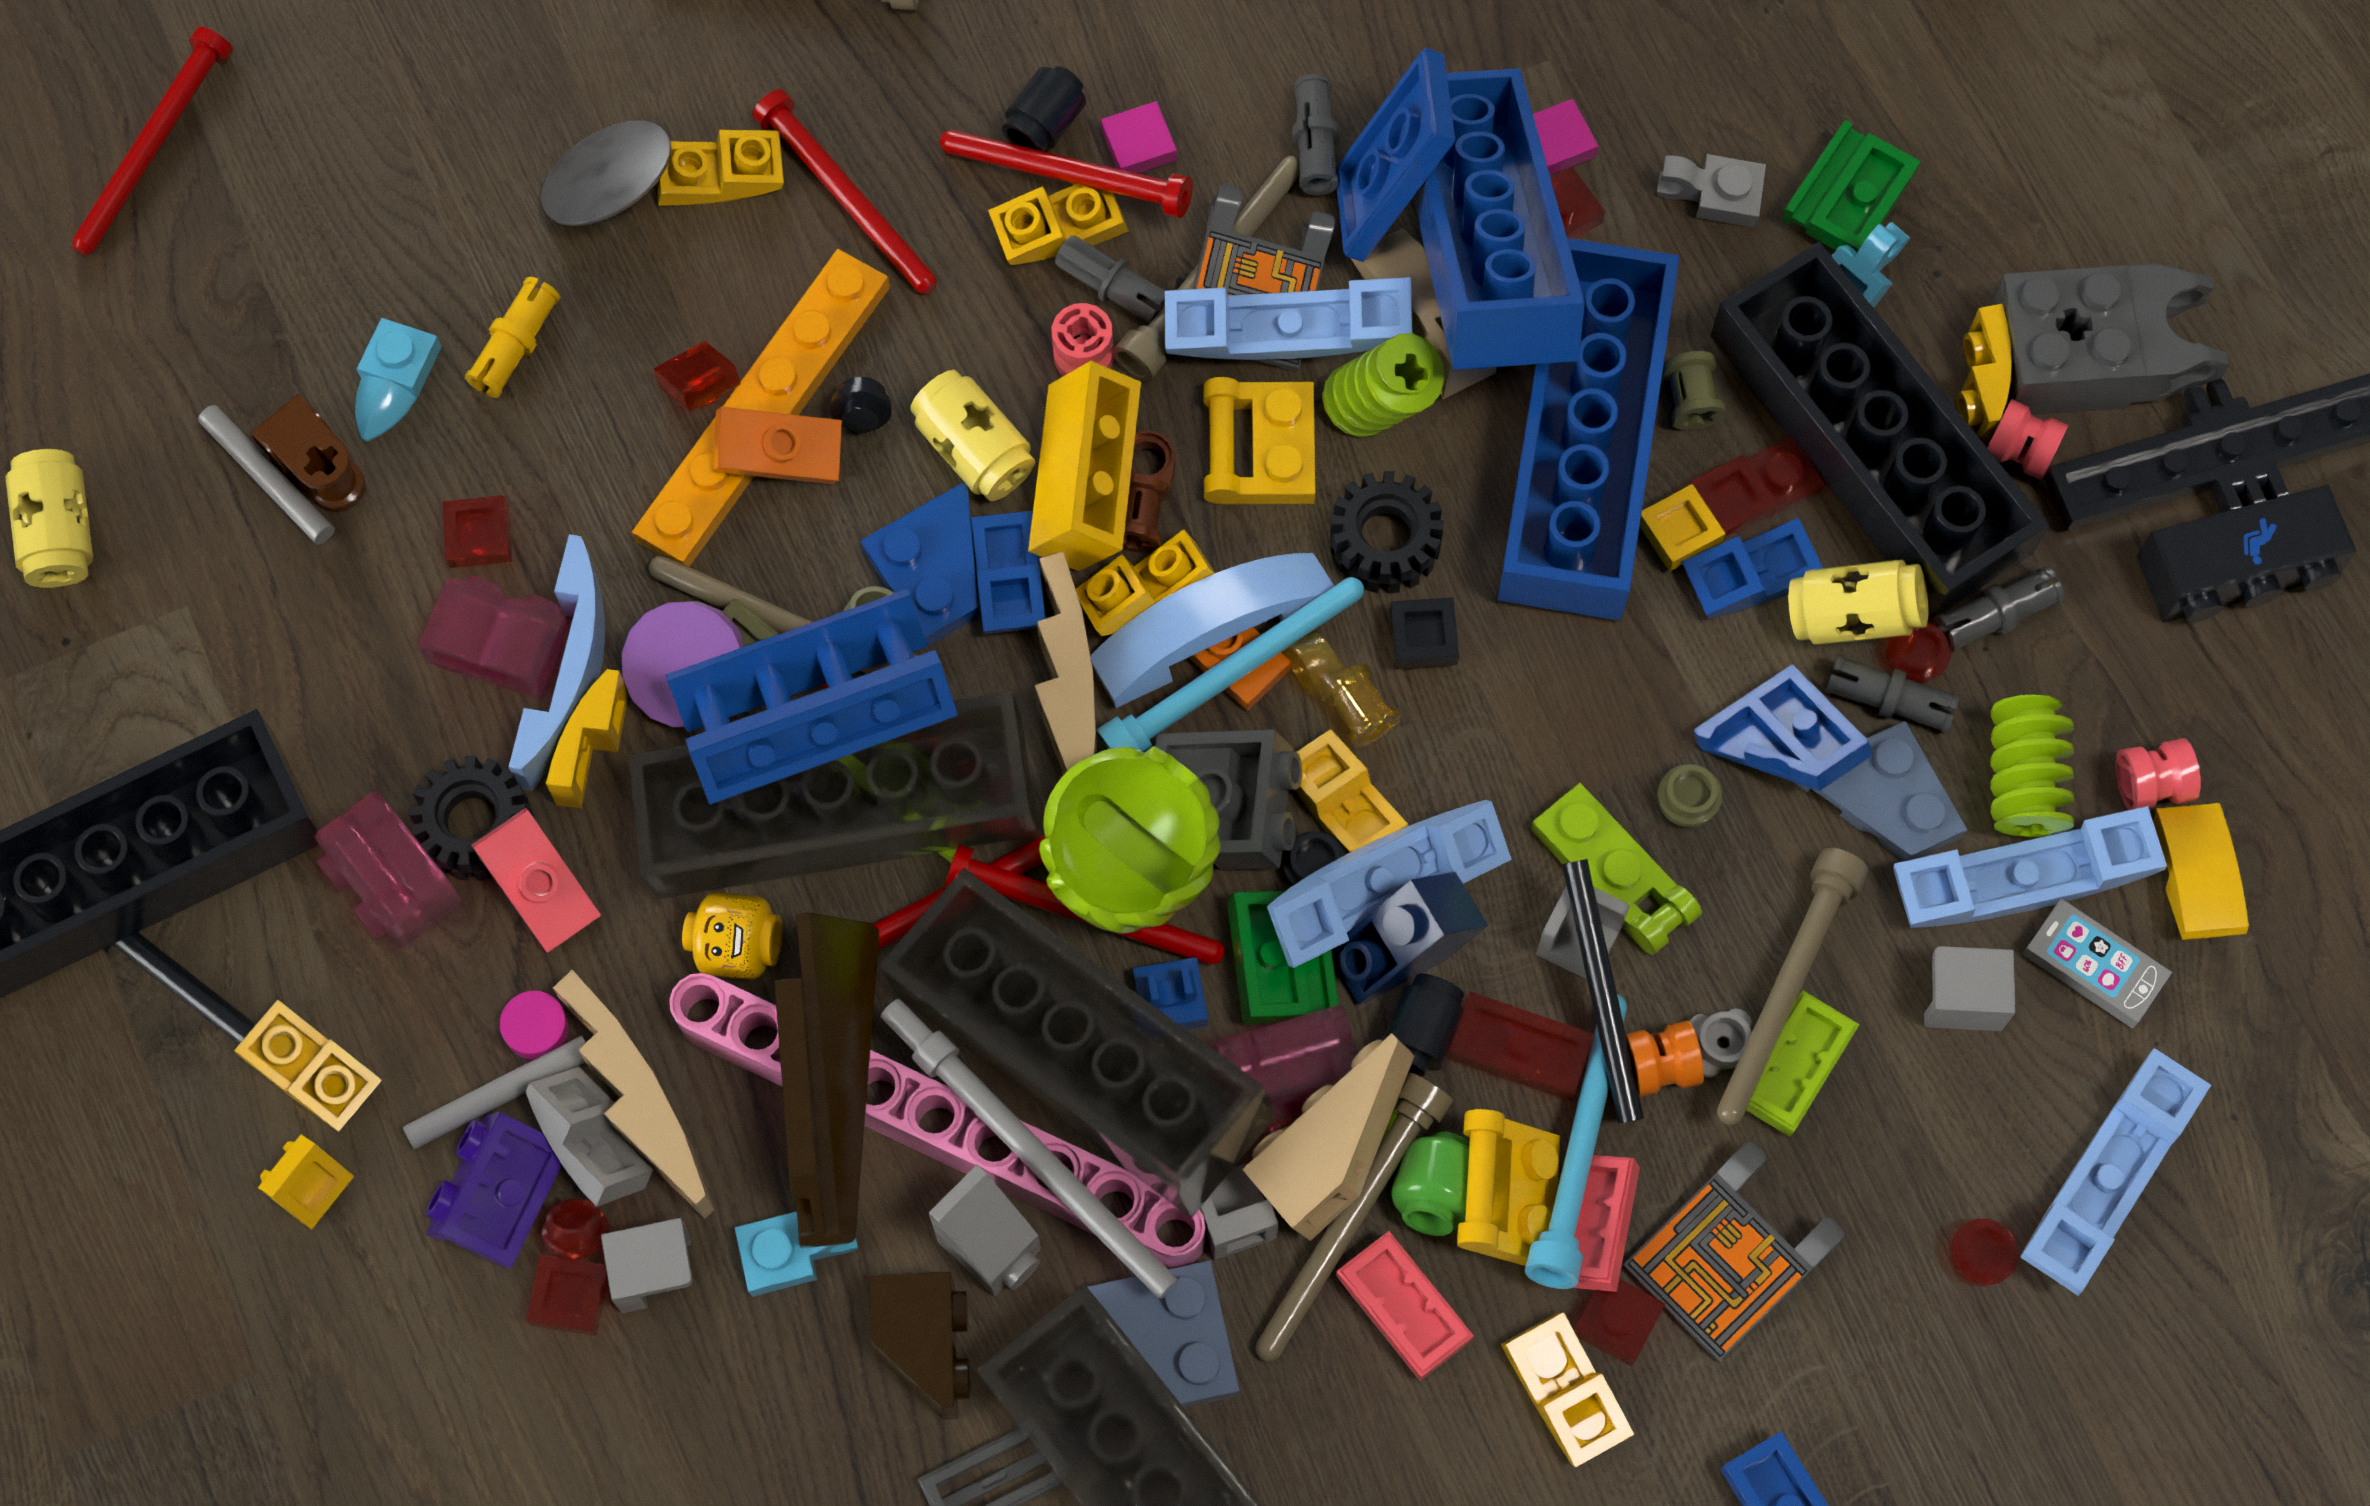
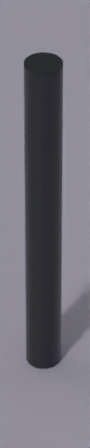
(186, 986)
(1602, 991)

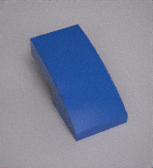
(1750, 572)
(1007, 573)

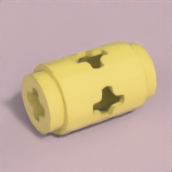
(972, 435)
(44, 491)
(1890, 599)

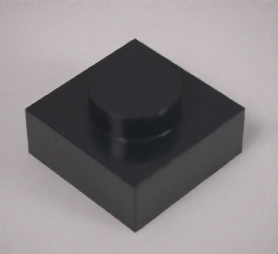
(1424, 633)

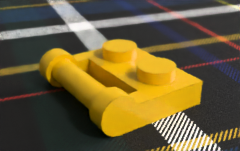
(1280, 442)
(1508, 1185)

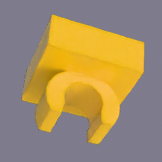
(305, 1181)

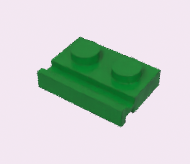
(1851, 188)
(1265, 982)

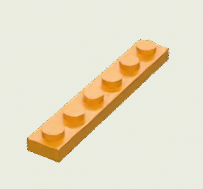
(778, 382)

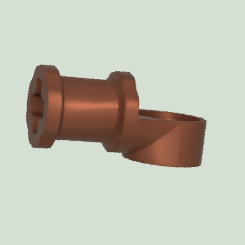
(1148, 494)

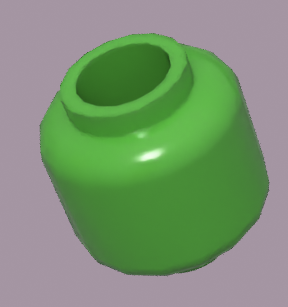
(1433, 1183)

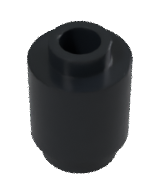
(1044, 109)
(1427, 1020)

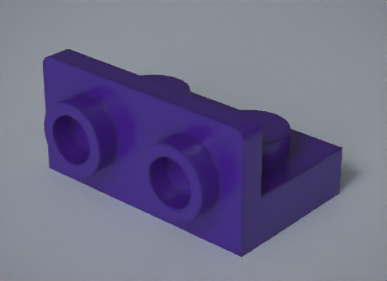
(495, 1189)

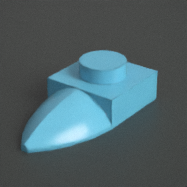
(392, 376)

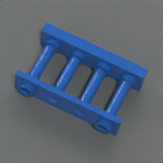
(820, 725)

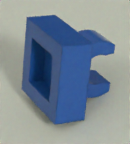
(1174, 990)

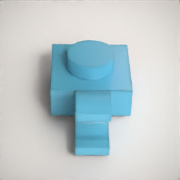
(1875, 253)
(774, 1257)

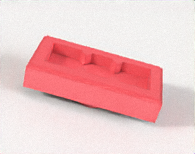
(536, 880)
(1605, 1220)
(1404, 1306)

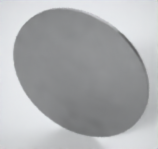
(606, 173)

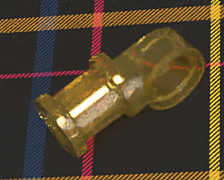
(1347, 689)

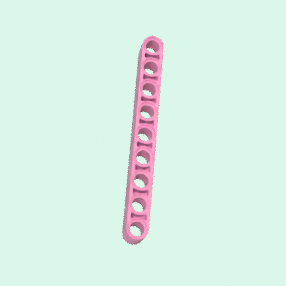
(917, 1094)

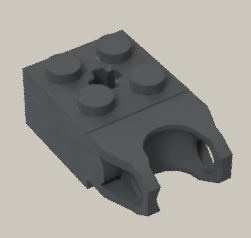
(2103, 336)

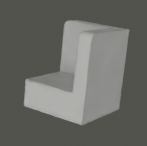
(1560, 940)
(1971, 989)
(1237, 1216)
(646, 1262)

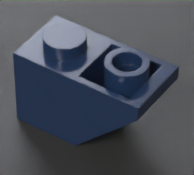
(1408, 935)

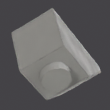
(986, 1233)

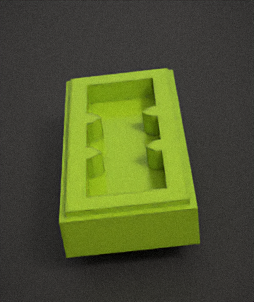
(1800, 1062)

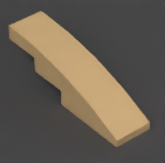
(1069, 698)
(643, 1111)

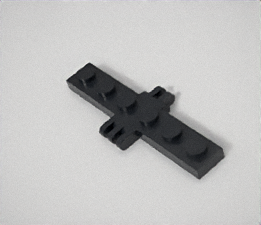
(2218, 449)

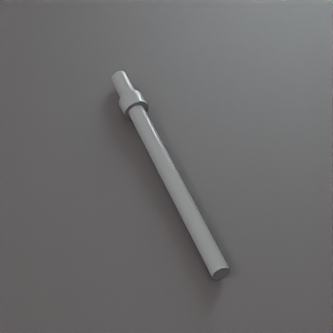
(938, 1056)

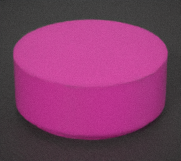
(533, 1024)

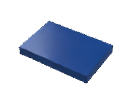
(1394, 154)

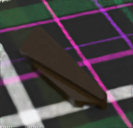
(825, 1071)

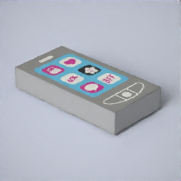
(2097, 963)

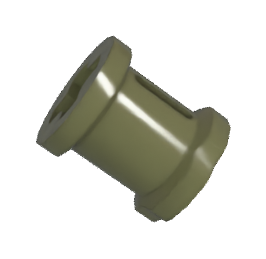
(1693, 390)

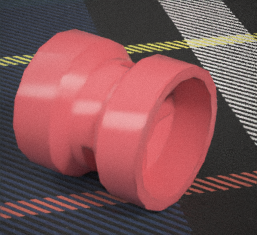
(1085, 321)
(2012, 433)
(2156, 775)

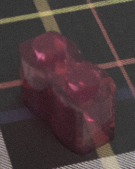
(495, 636)

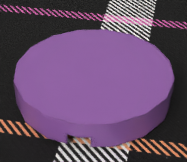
(669, 641)

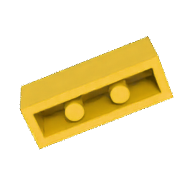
(1085, 465)

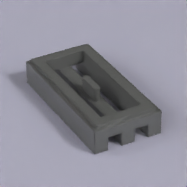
(980, 1457)

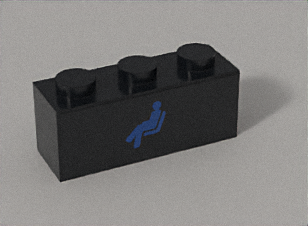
(2246, 555)

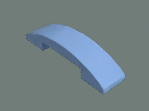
(1288, 323)
(1201, 616)
(580, 667)
(2030, 873)
(1340, 895)
(2114, 1171)

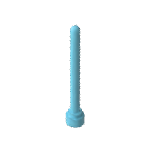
(1139, 731)
(1556, 1255)

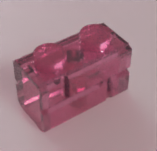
(387, 870)
(1294, 1058)

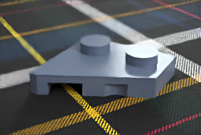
(1897, 797)
(1178, 1334)

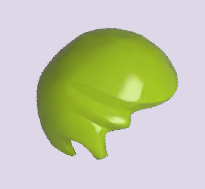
(1129, 838)

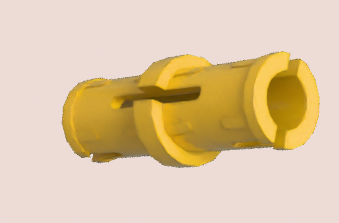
(512, 337)

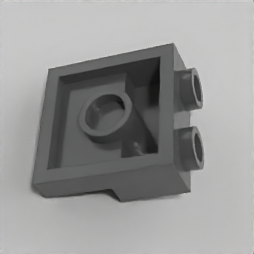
(1248, 787)

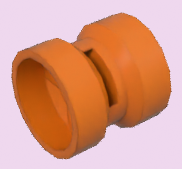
(1666, 1058)

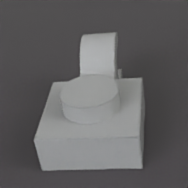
(1724, 187)

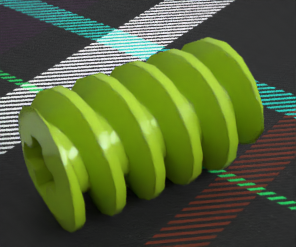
(1384, 385)
(2028, 768)

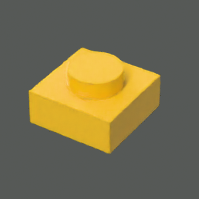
(1681, 527)

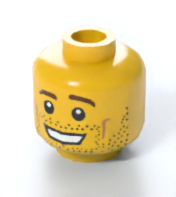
(733, 936)

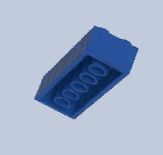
(1498, 233)
(1592, 440)

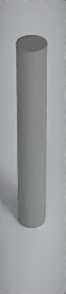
(266, 474)
(493, 1094)

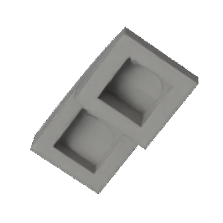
(592, 1152)

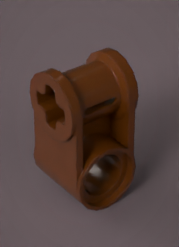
(308, 452)

